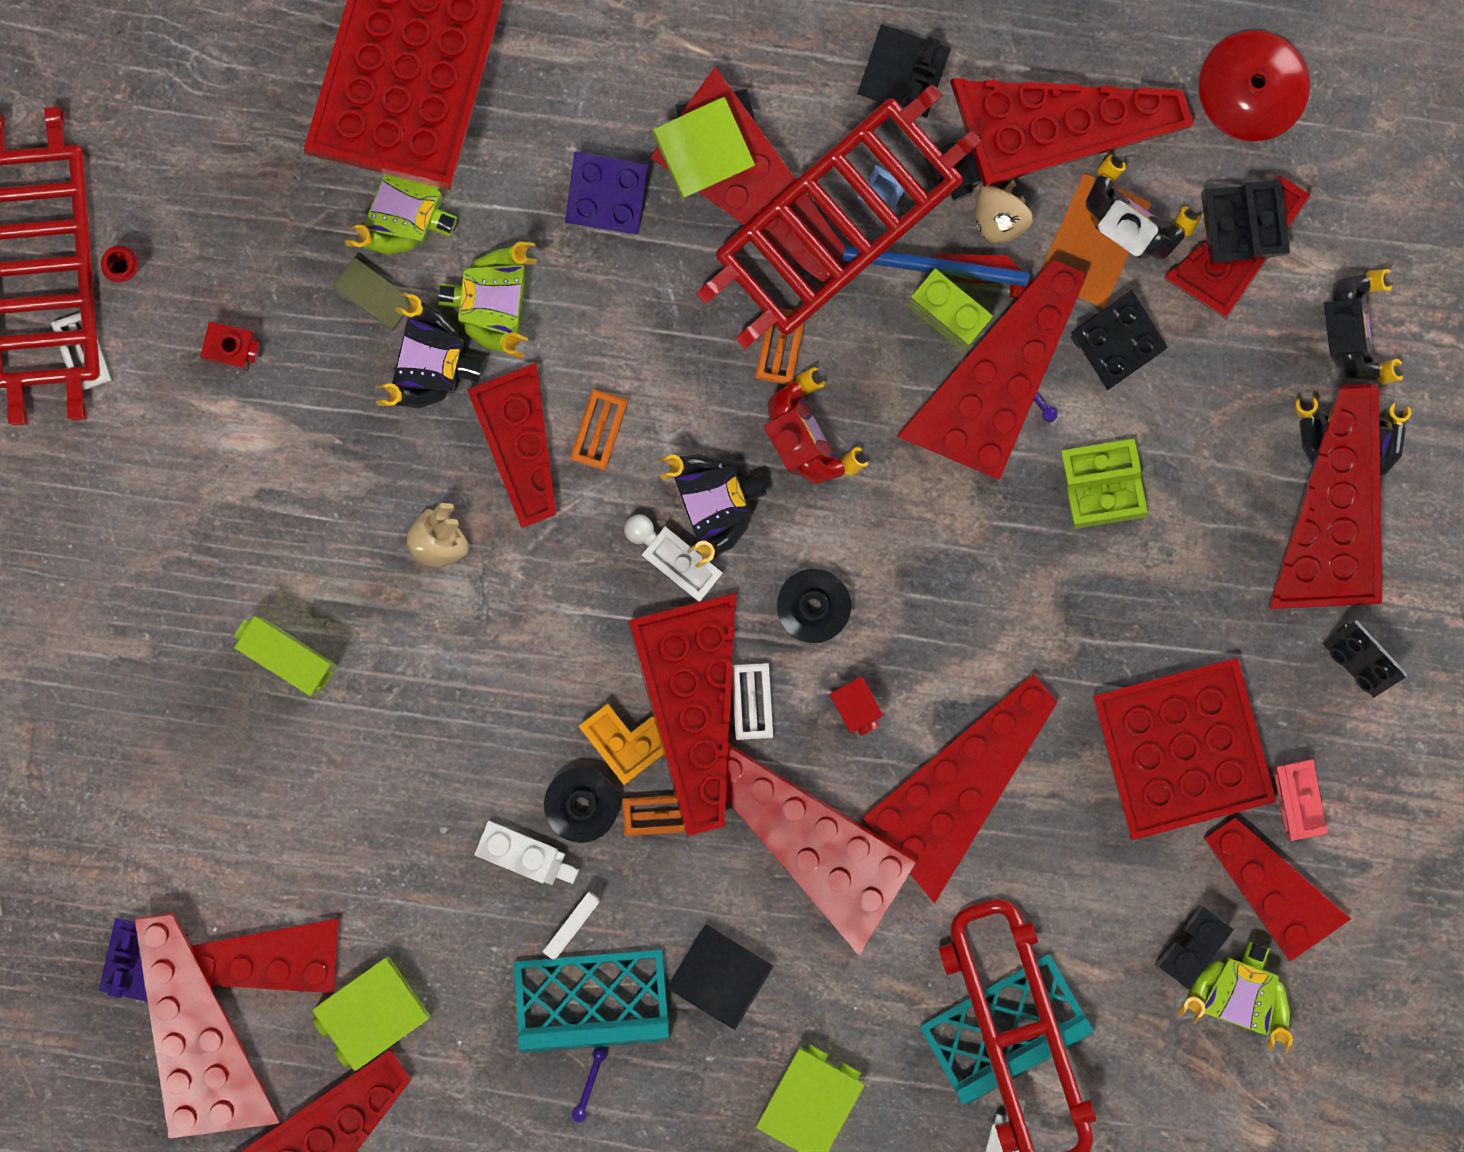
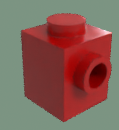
(230, 346)
(857, 706)

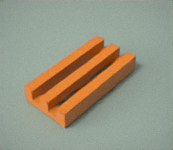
(773, 377)
(589, 459)
(628, 816)

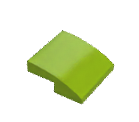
(703, 147)
(1104, 483)

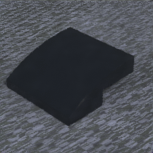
(1245, 222)
(720, 977)

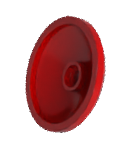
(1249, 111)

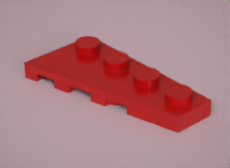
(1224, 284)
(516, 434)
(1279, 895)
(276, 959)

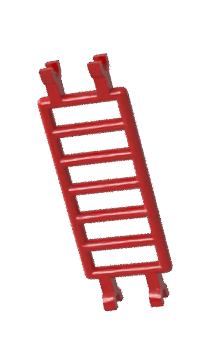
(808, 183)
(81, 263)

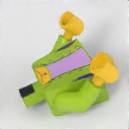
(402, 217)
(492, 298)
(1243, 996)

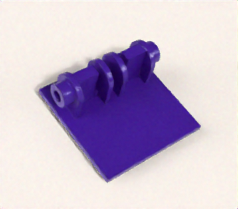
(606, 193)
(123, 964)

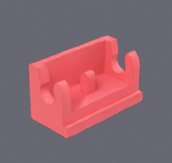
(1299, 800)

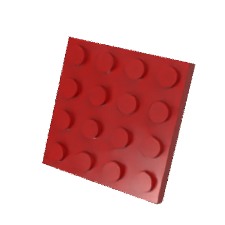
(1184, 749)

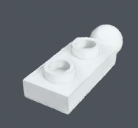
(671, 557)

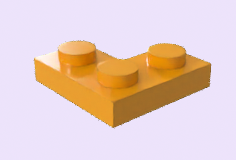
(623, 750)

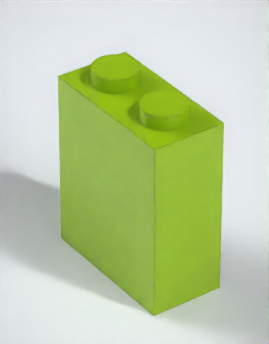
(949, 310)
(284, 655)
(370, 1014)
(810, 1101)

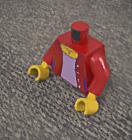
(799, 437)

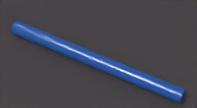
(946, 267)

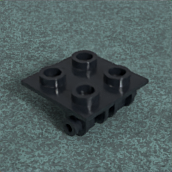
(902, 67)
(1119, 339)
(1364, 659)

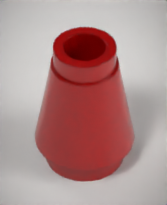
(113, 258)

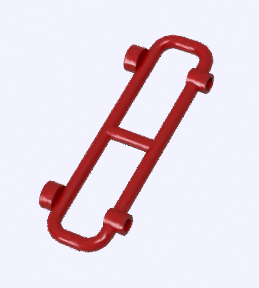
(958, 958)

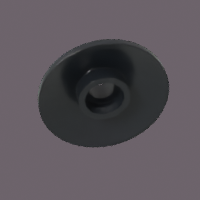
(816, 585)
(561, 811)

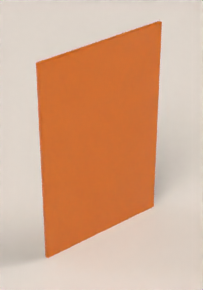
(1087, 249)

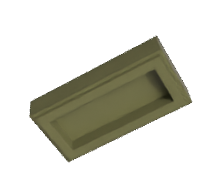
(372, 293)

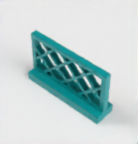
(591, 1034)
(1020, 1060)

